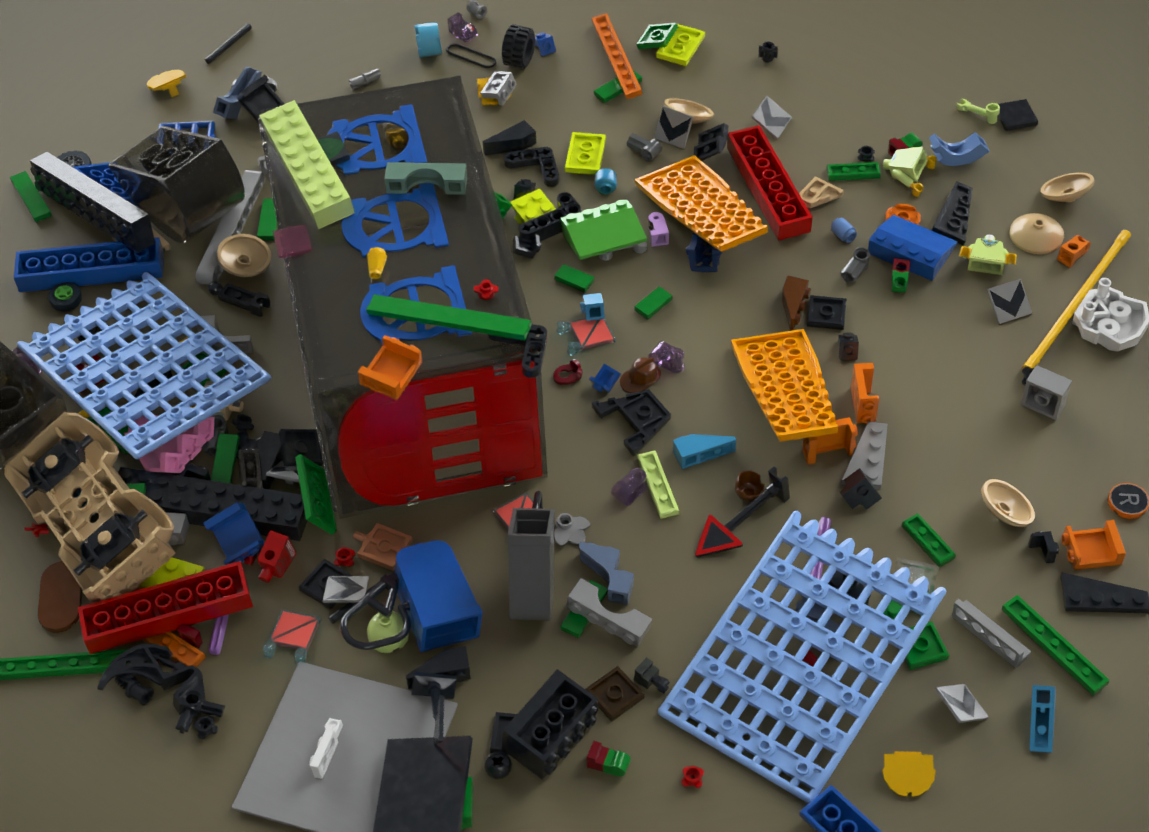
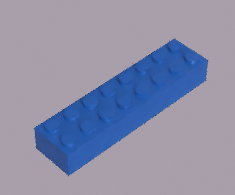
(85, 265)

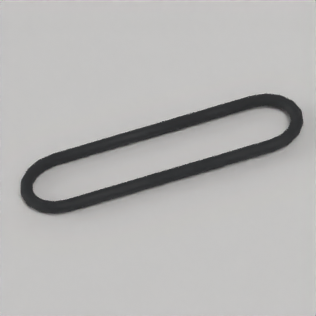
(487, 66)

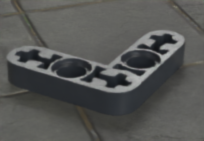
(544, 158)
(531, 342)

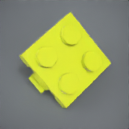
(531, 206)

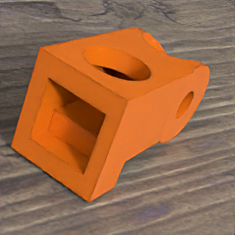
(1073, 250)

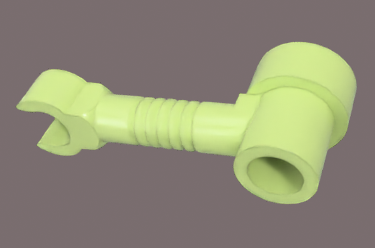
(991, 112)

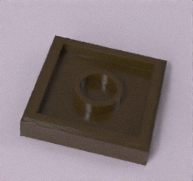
(615, 693)

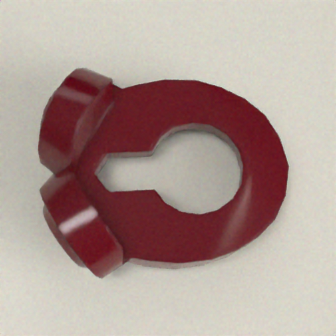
(573, 366)

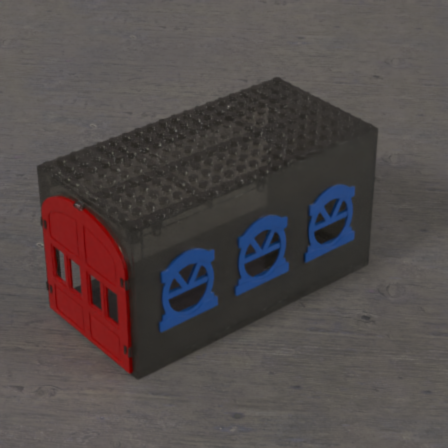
(380, 446)

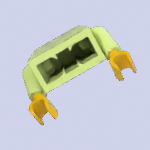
(908, 165)
(987, 255)

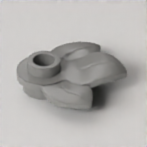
(572, 530)

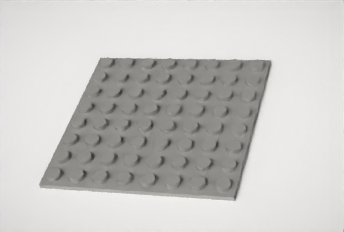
(346, 799)

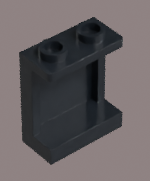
(259, 97)

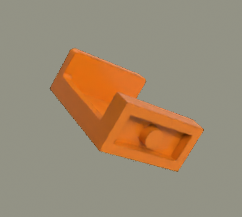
(391, 368)
(864, 405)
(843, 439)
(1094, 547)

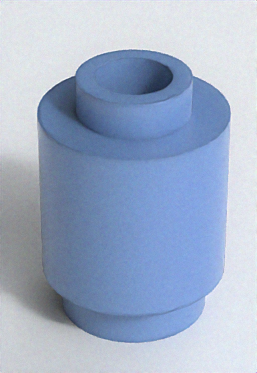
(843, 230)

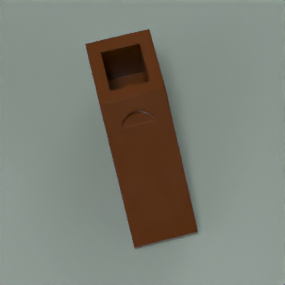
(793, 299)

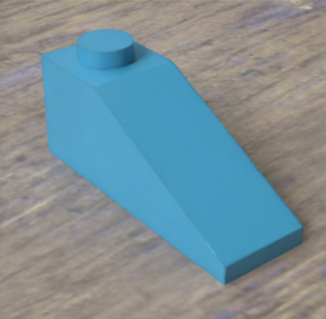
(700, 448)
(1042, 718)

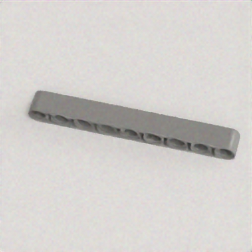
(230, 224)

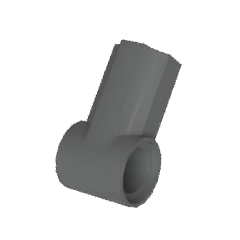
(646, 148)
(856, 265)
(219, 428)

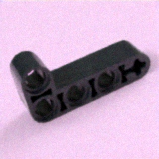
(550, 223)

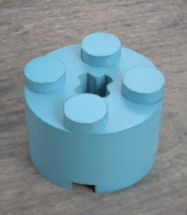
(428, 39)

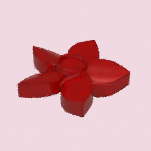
(36, 529)

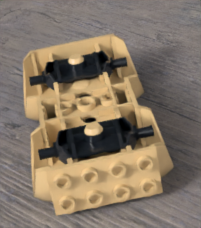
(131, 528)

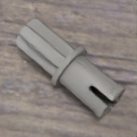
(364, 79)

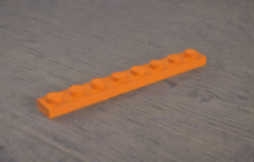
(617, 56)

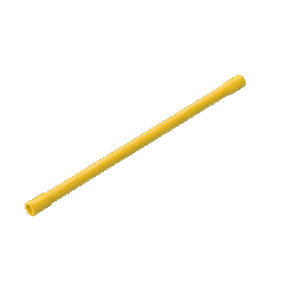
(1119, 242)

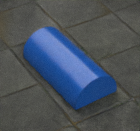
(835, 813)

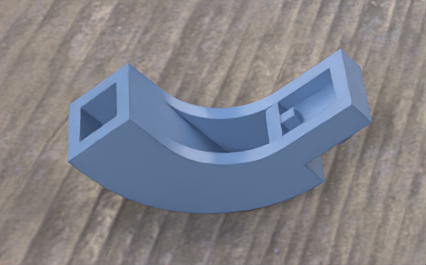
(959, 153)

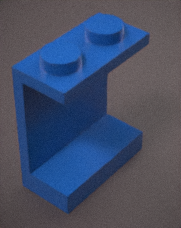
(236, 533)

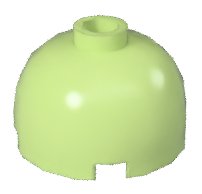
(382, 627)

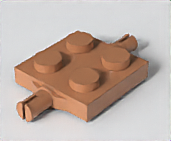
(382, 545)

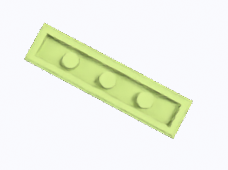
(658, 485)

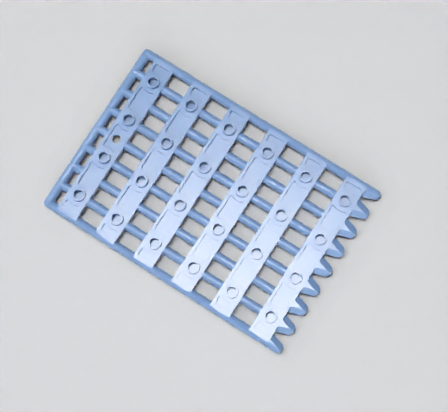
(176, 419)
(791, 667)

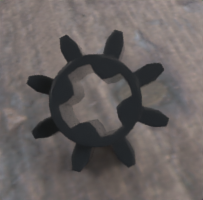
(768, 51)

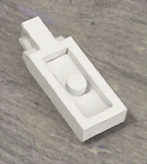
(326, 748)

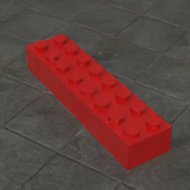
(769, 183)
(164, 607)

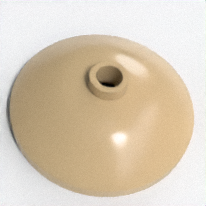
(699, 112)
(1067, 187)
(1036, 233)
(244, 255)
(1007, 503)

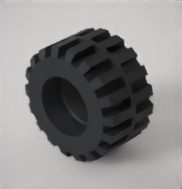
(518, 46)

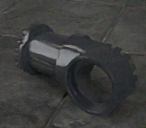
(134, 689)

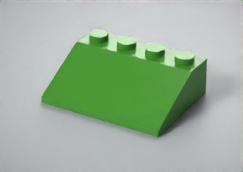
(602, 229)

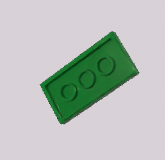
(316, 494)

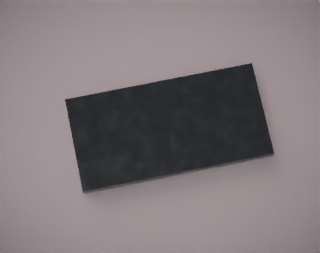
(423, 785)

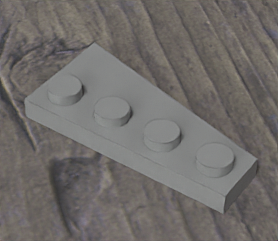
(870, 454)

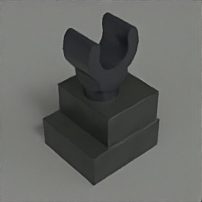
(648, 674)

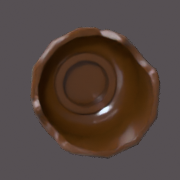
(748, 485)

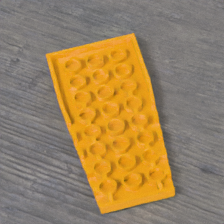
(702, 203)
(786, 383)

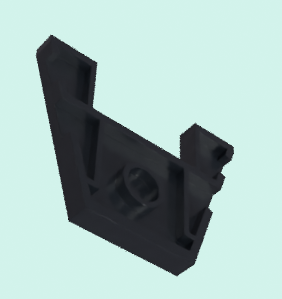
(642, 411)

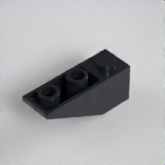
(448, 662)

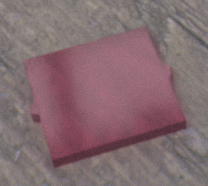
(292, 241)

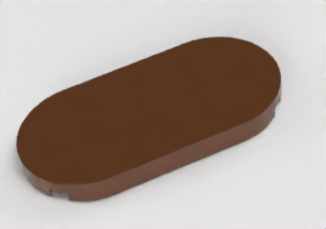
(58, 598)

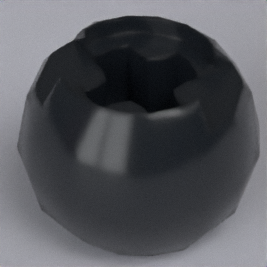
(498, 771)

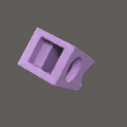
(658, 230)

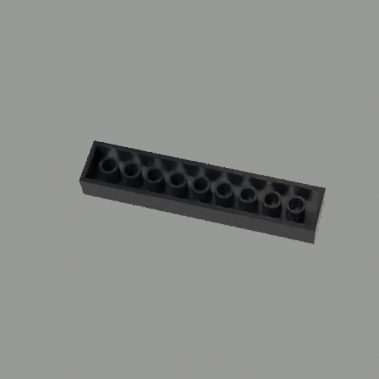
(93, 202)
(205, 498)

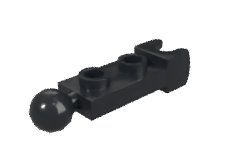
(240, 297)

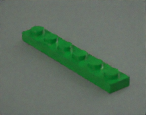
(1055, 645)

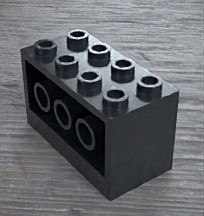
(550, 724)

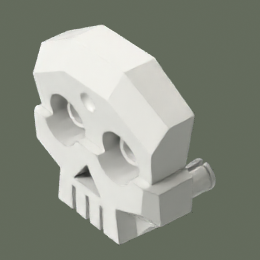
(1111, 318)

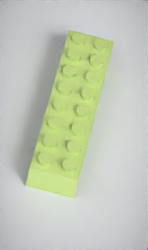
(307, 164)

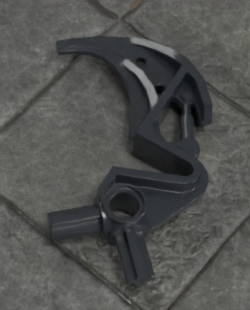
(144, 663)

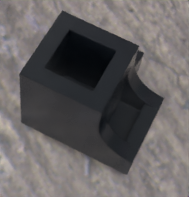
(859, 490)

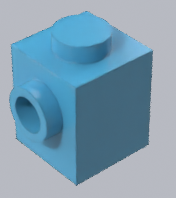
(593, 307)

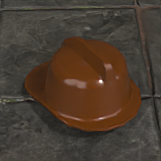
(640, 375)

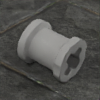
(479, 10)

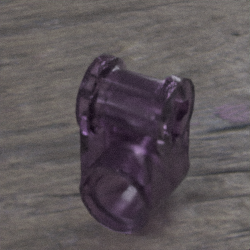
(667, 356)
(630, 486)

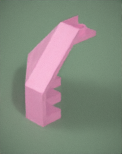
(177, 452)

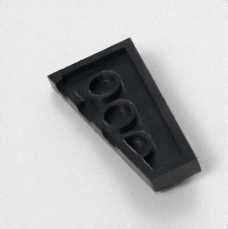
(955, 214)
(1092, 595)

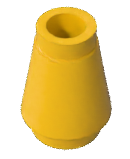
(376, 261)

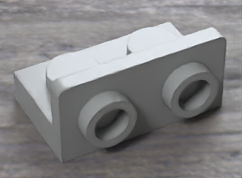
(499, 86)

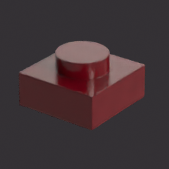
(190, 635)

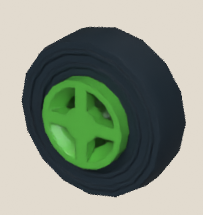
(65, 296)

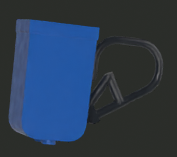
(432, 597)

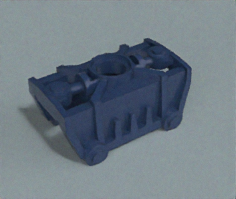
(696, 254)

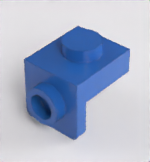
(545, 43)
(605, 379)

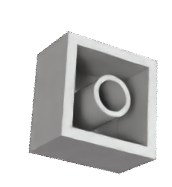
(1046, 392)

